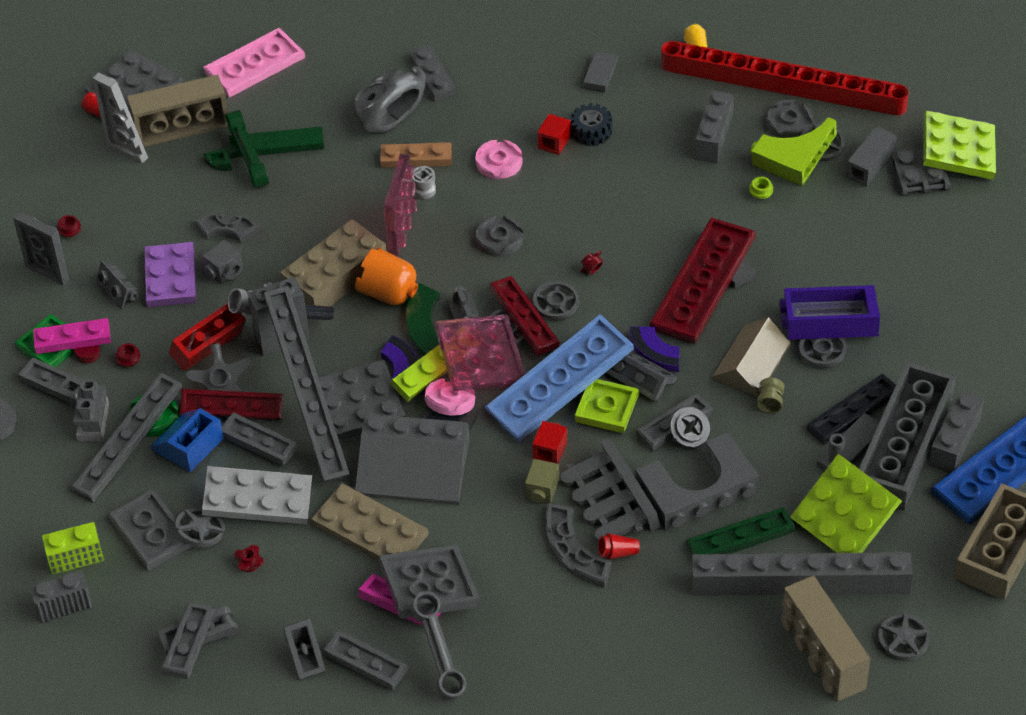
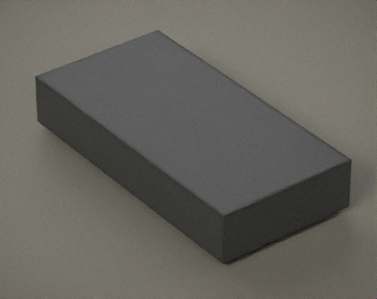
(600, 71)

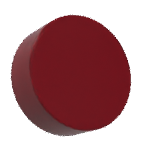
(88, 354)

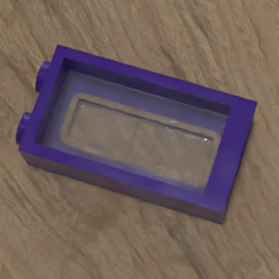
(830, 312)

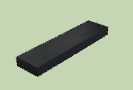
(850, 409)

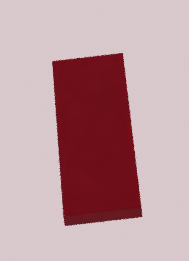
(703, 280)

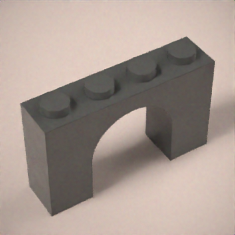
(679, 505)

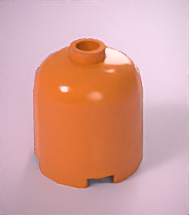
(387, 277)

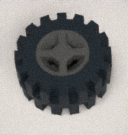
(591, 124)

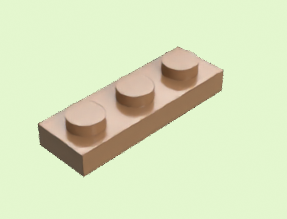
(420, 154)

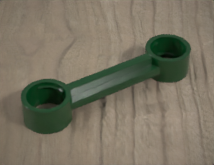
(238, 129)

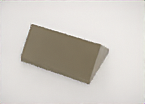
(752, 356)

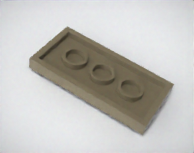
(367, 524)

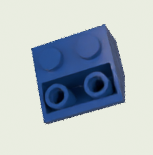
(190, 439)

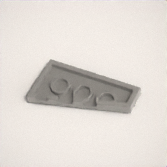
(116, 119)

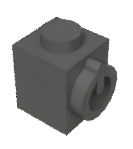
(223, 262)

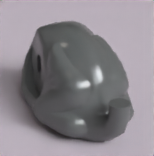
(390, 99)

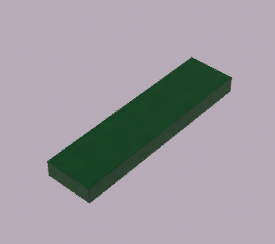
(282, 141)
(743, 534)

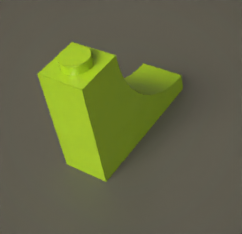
(795, 156)

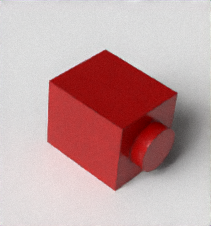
(554, 134)
(550, 442)

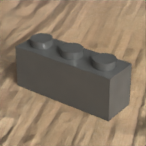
(714, 126)
(956, 432)

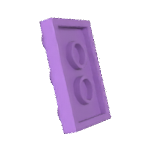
(170, 274)

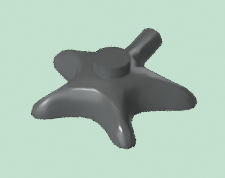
(220, 375)

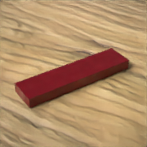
(524, 315)
(223, 403)

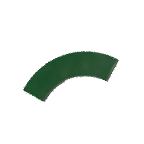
(419, 319)

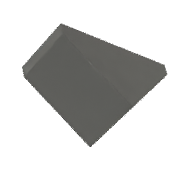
(303, 648)

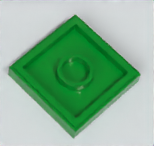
(26, 344)

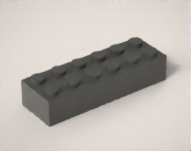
(908, 429)

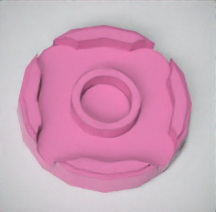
(498, 159)
(442, 398)

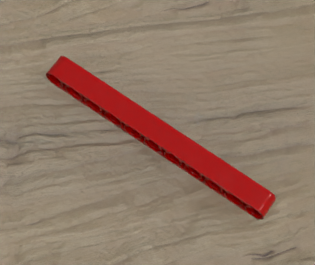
(784, 78)

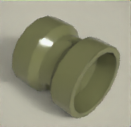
(770, 395)

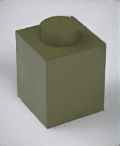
(542, 481)

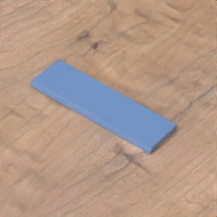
(559, 378)

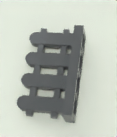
(609, 482)

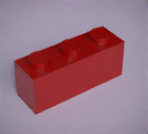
(195, 343)

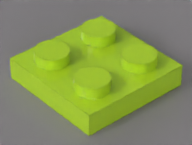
(607, 405)

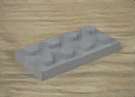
(257, 495)

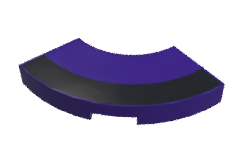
(654, 349)
(398, 354)

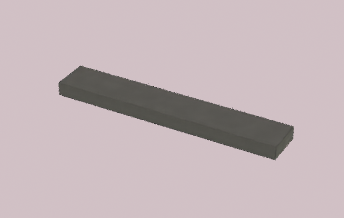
(126, 437)

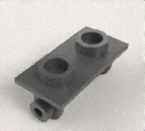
(114, 284)
(462, 304)

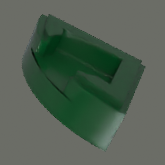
(218, 160)

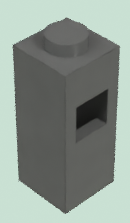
(871, 156)

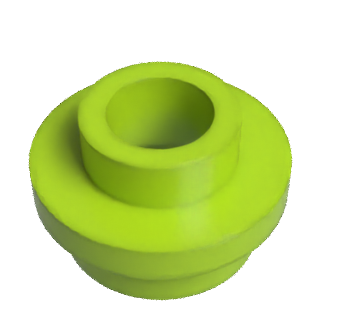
(761, 188)

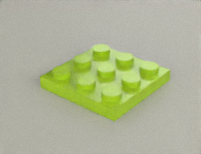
(959, 145)
(845, 508)

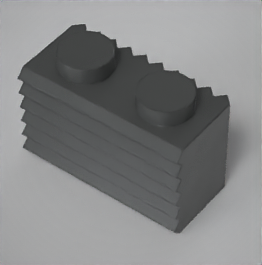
(60, 596)

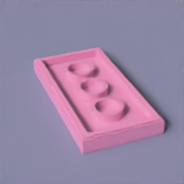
(255, 61)

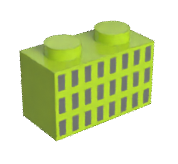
(72, 548)

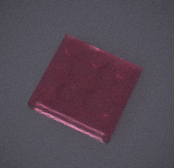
(400, 205)
(479, 352)

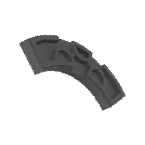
(568, 549)

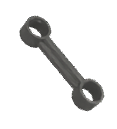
(438, 645)

